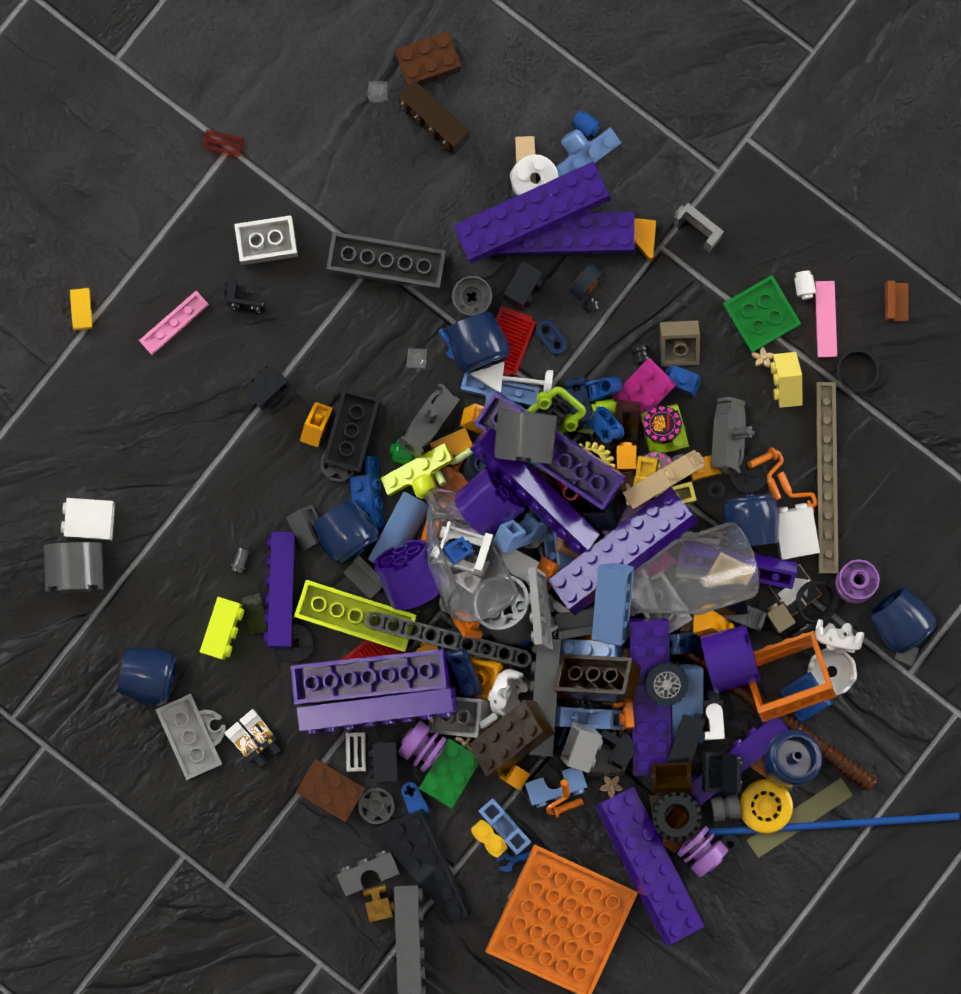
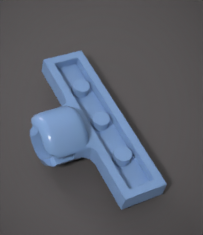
(583, 151)
(519, 393)

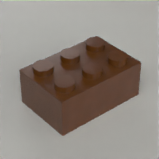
(428, 59)
(330, 790)

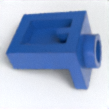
(458, 550)

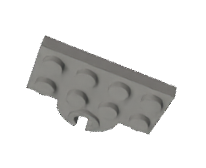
(541, 606)
(191, 735)

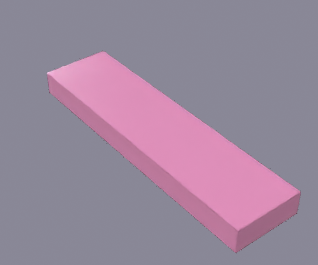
(826, 319)
(174, 322)

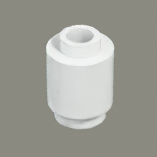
(805, 285)

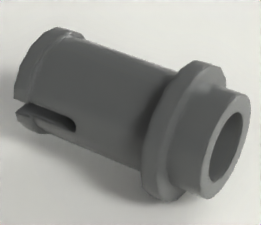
(240, 560)

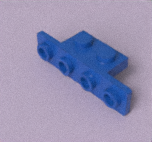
(367, 492)

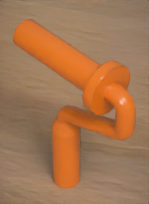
(773, 455)
(788, 490)
(565, 807)

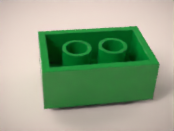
(450, 773)

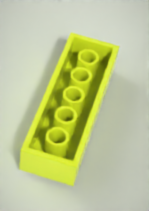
(347, 612)

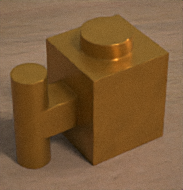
(378, 908)

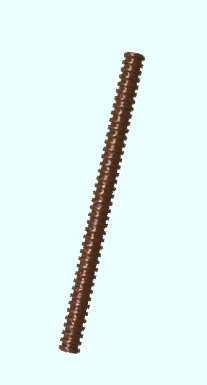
(829, 753)

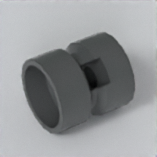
(725, 808)

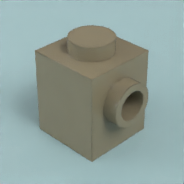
(779, 617)

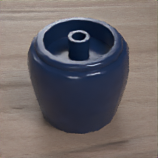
(478, 343)
(755, 516)
(345, 531)
(902, 620)
(147, 675)
(792, 759)

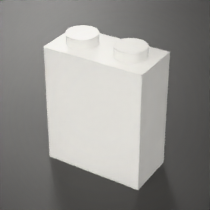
(88, 519)
(797, 532)

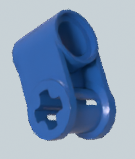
(604, 388)
(604, 423)
(415, 801)

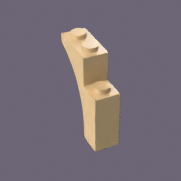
(664, 478)

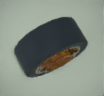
(586, 282)

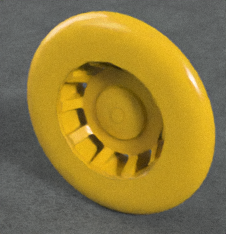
(766, 806)

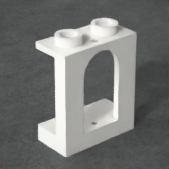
(450, 532)

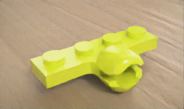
(418, 472)

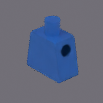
(685, 381)

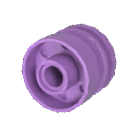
(865, 574)
(419, 744)
(703, 852)

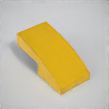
(81, 309)
(645, 467)

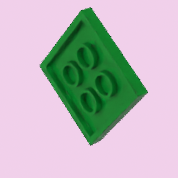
(761, 314)

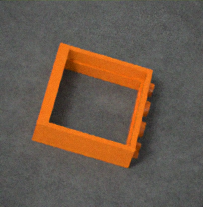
(798, 700)

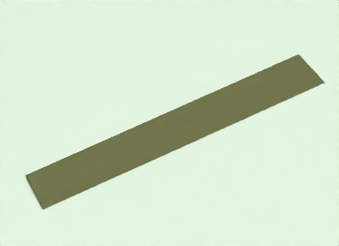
(806, 812)

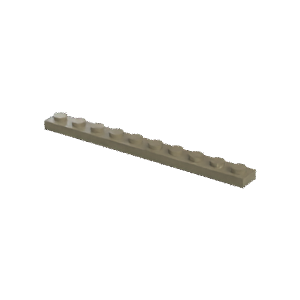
(827, 477)

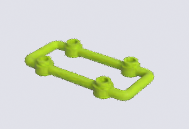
(570, 421)

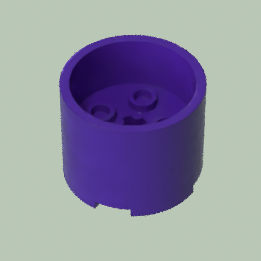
(487, 503)
(406, 575)
(730, 658)

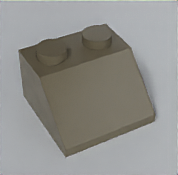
(680, 343)

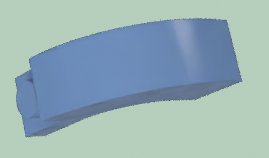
(590, 717)

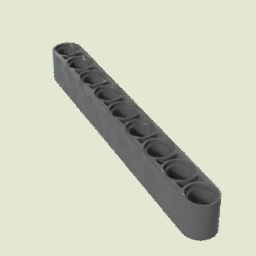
(438, 639)

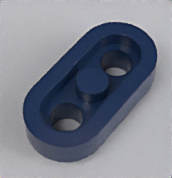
(552, 337)

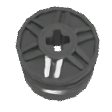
(471, 285)

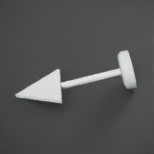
(494, 376)

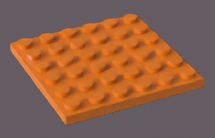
(561, 921)

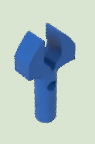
(445, 336)
(513, 859)

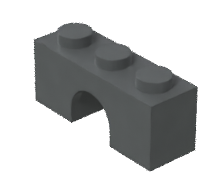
(351, 877)

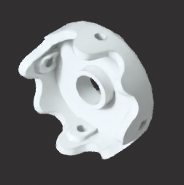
(525, 167)
(836, 638)
(845, 667)
(506, 690)

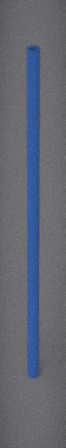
(843, 823)

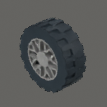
(666, 683)

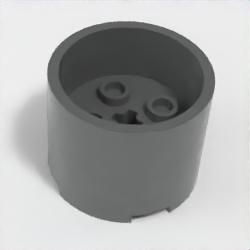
(525, 436)
(73, 567)
(512, 627)

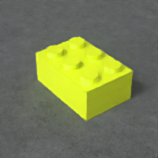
(222, 628)

